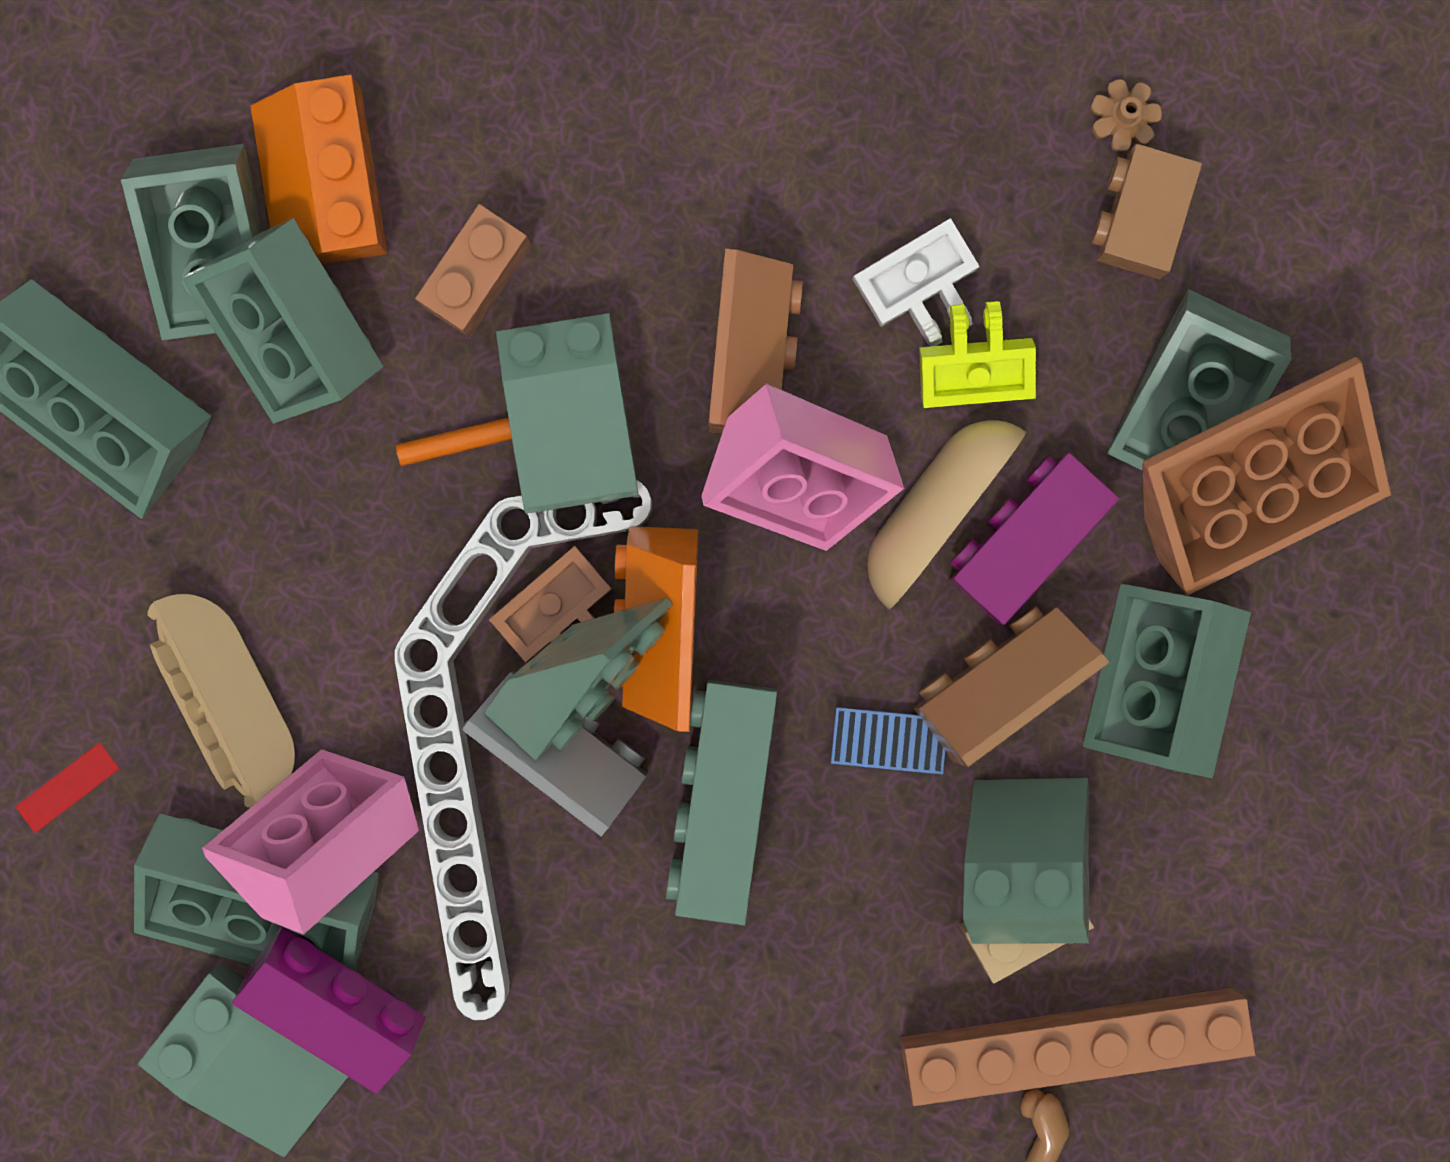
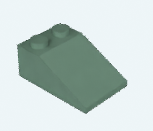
(183, 216)
(1200, 375)
(567, 413)
(1028, 862)
(240, 1067)

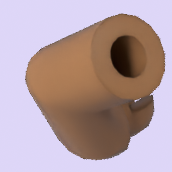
(1049, 1125)

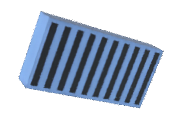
(885, 741)

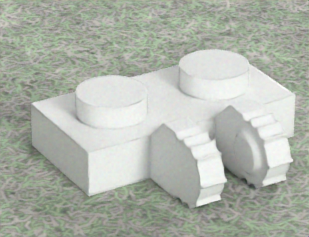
(916, 274)

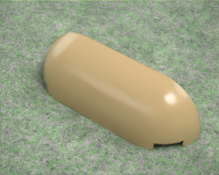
(938, 505)
(221, 695)

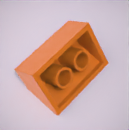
(321, 167)
(656, 567)

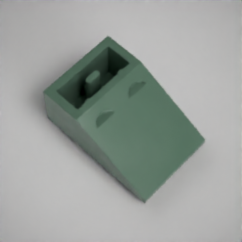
(574, 676)

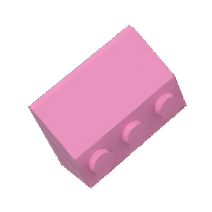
(800, 469)
(314, 839)

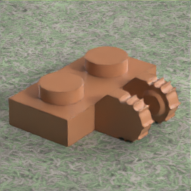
(551, 604)

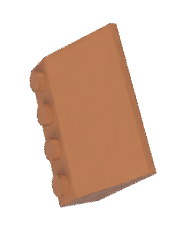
(1265, 478)

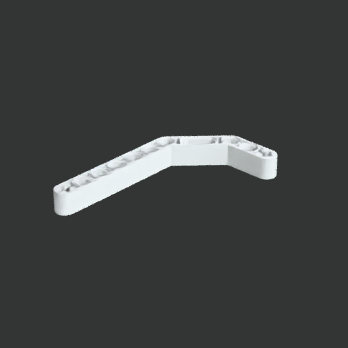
(449, 737)

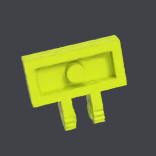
(979, 370)

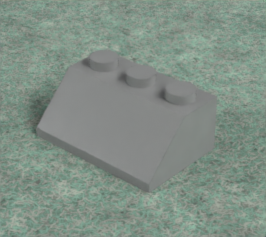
(584, 778)

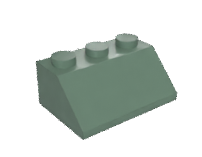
(284, 322)
(1167, 680)

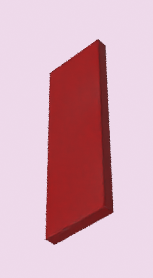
(67, 787)

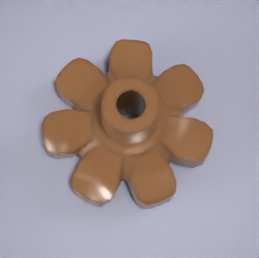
(1125, 115)

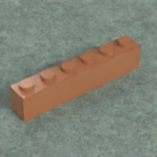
(1077, 1046)

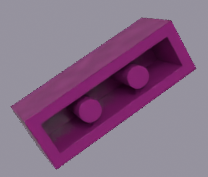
(1031, 537)
(329, 1010)

